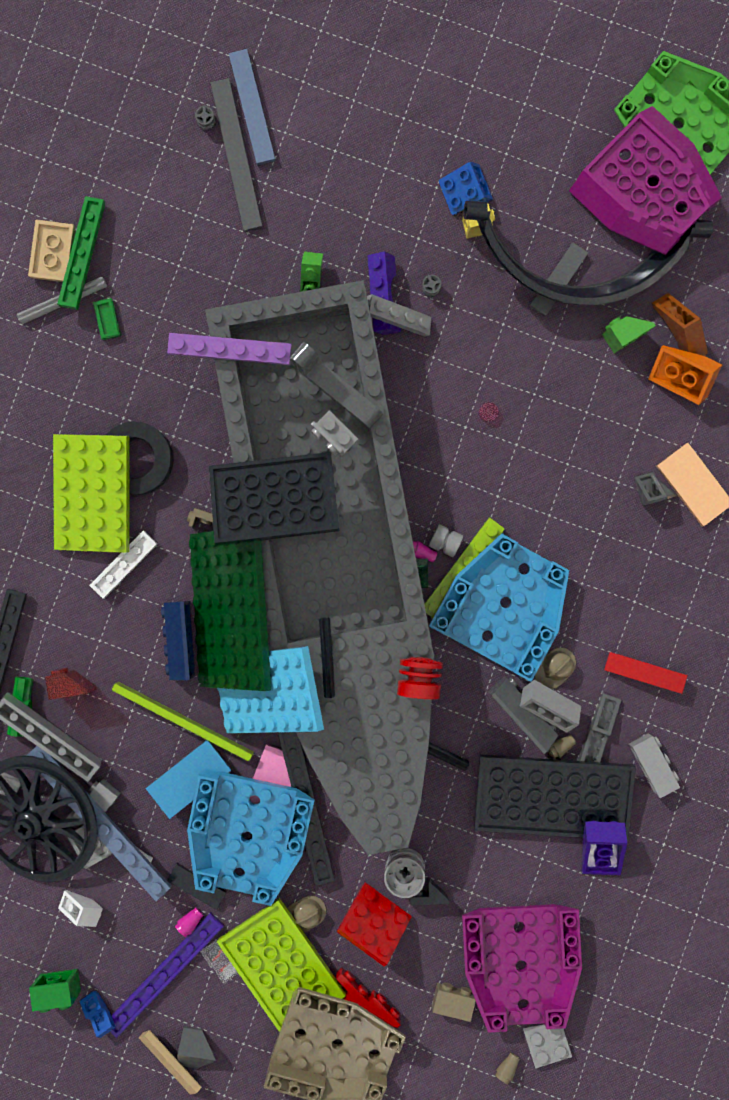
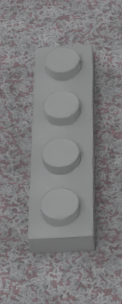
(399, 315)

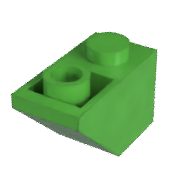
(311, 271)

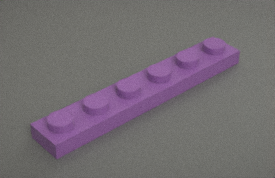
(229, 349)

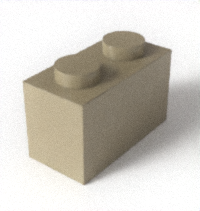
(453, 1001)

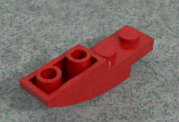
(374, 1002)

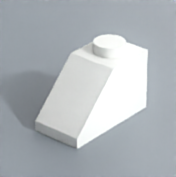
(80, 909)

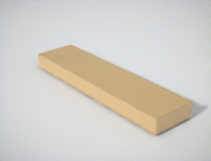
(170, 1062)

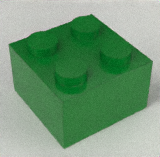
(55, 990)

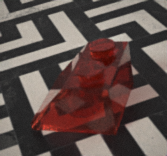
(67, 683)

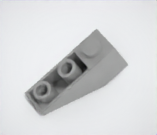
(103, 794)

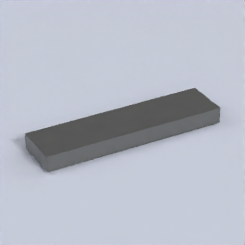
(562, 274)

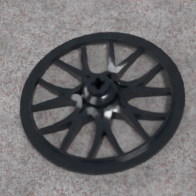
(35, 820)

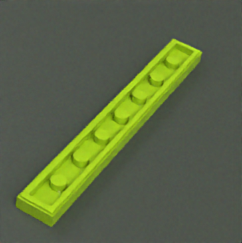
(182, 721)

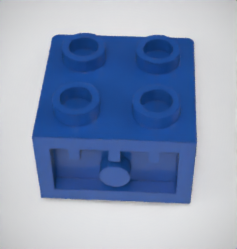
(463, 185)

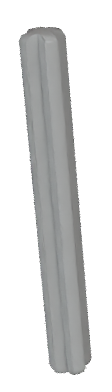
(51, 304)

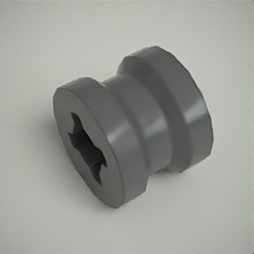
(202, 115)
(431, 281)

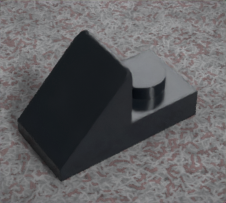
(434, 895)

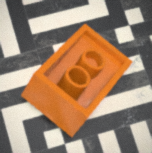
(685, 373)

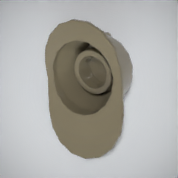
(556, 668)
(308, 912)

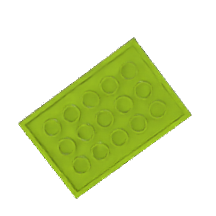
(91, 493)
(276, 960)

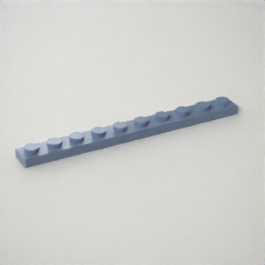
(115, 840)

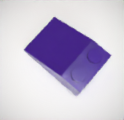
(603, 848)

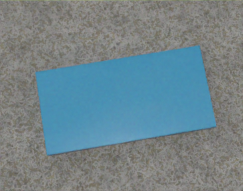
(178, 785)

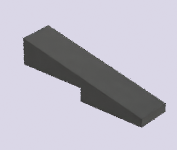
(600, 729)

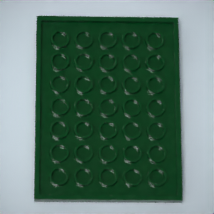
(230, 614)

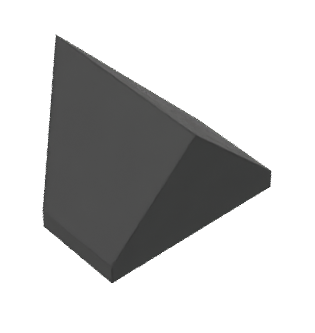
(652, 489)
(194, 1049)

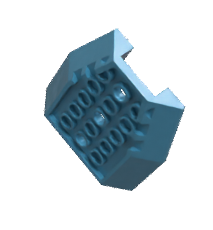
(519, 631)
(216, 827)

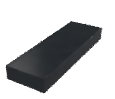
(184, 879)

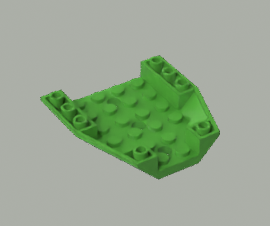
(689, 95)

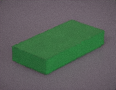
(107, 319)

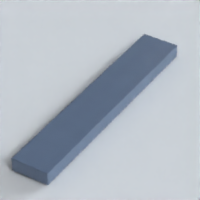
(252, 107)

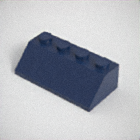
(179, 640)

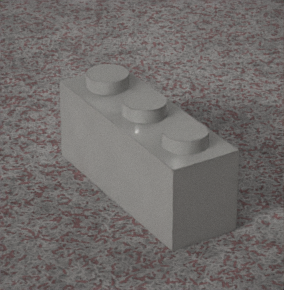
(550, 706)
(655, 765)

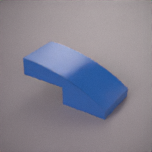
(98, 1013)

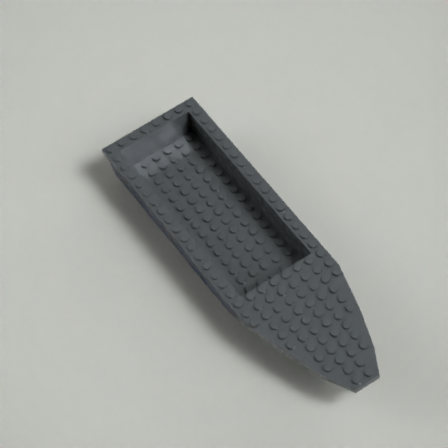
(358, 577)

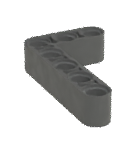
(308, 364)

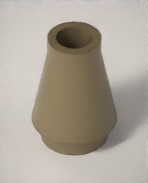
(561, 747)
(507, 1068)

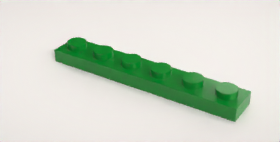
(81, 253)

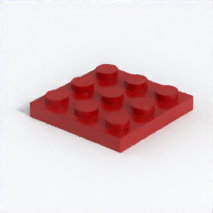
(374, 924)

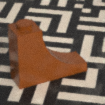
(683, 324)

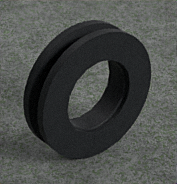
(162, 451)

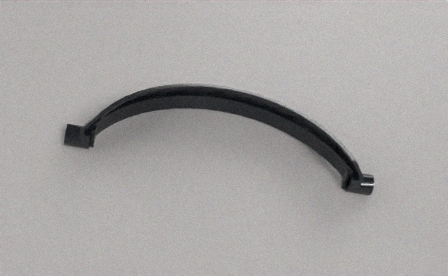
(624, 286)

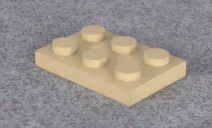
(50, 250)

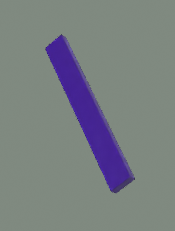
(165, 973)

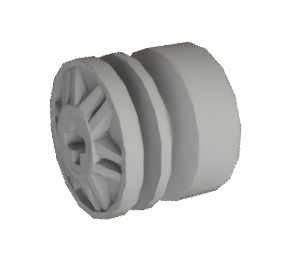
(404, 883)

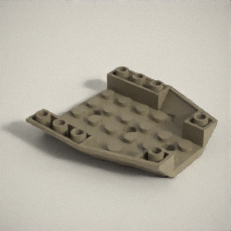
(319, 1069)

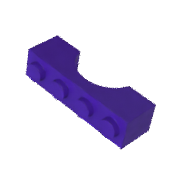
(381, 272)

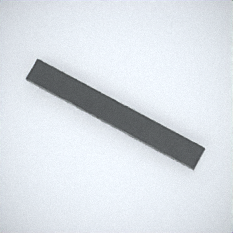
(236, 155)

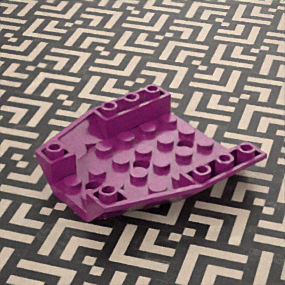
(619, 190)
(552, 957)

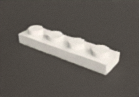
(123, 564)

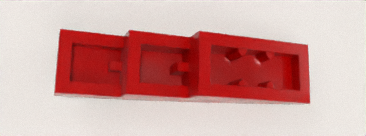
(646, 672)

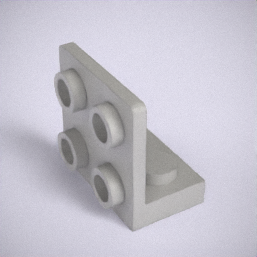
(335, 433)

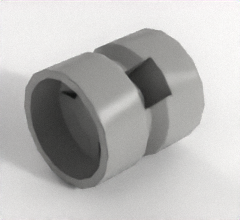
(444, 540)

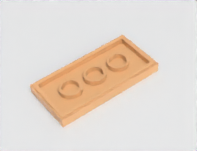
(694, 484)

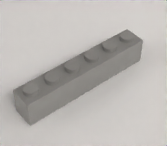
(48, 737)

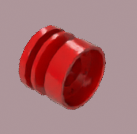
(419, 680)

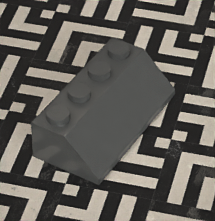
(537, 729)

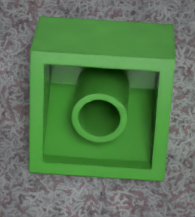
(625, 331)

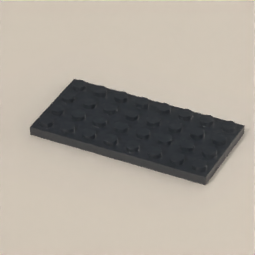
(551, 795)

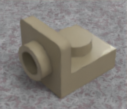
(205, 517)

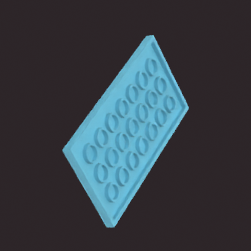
(286, 708)

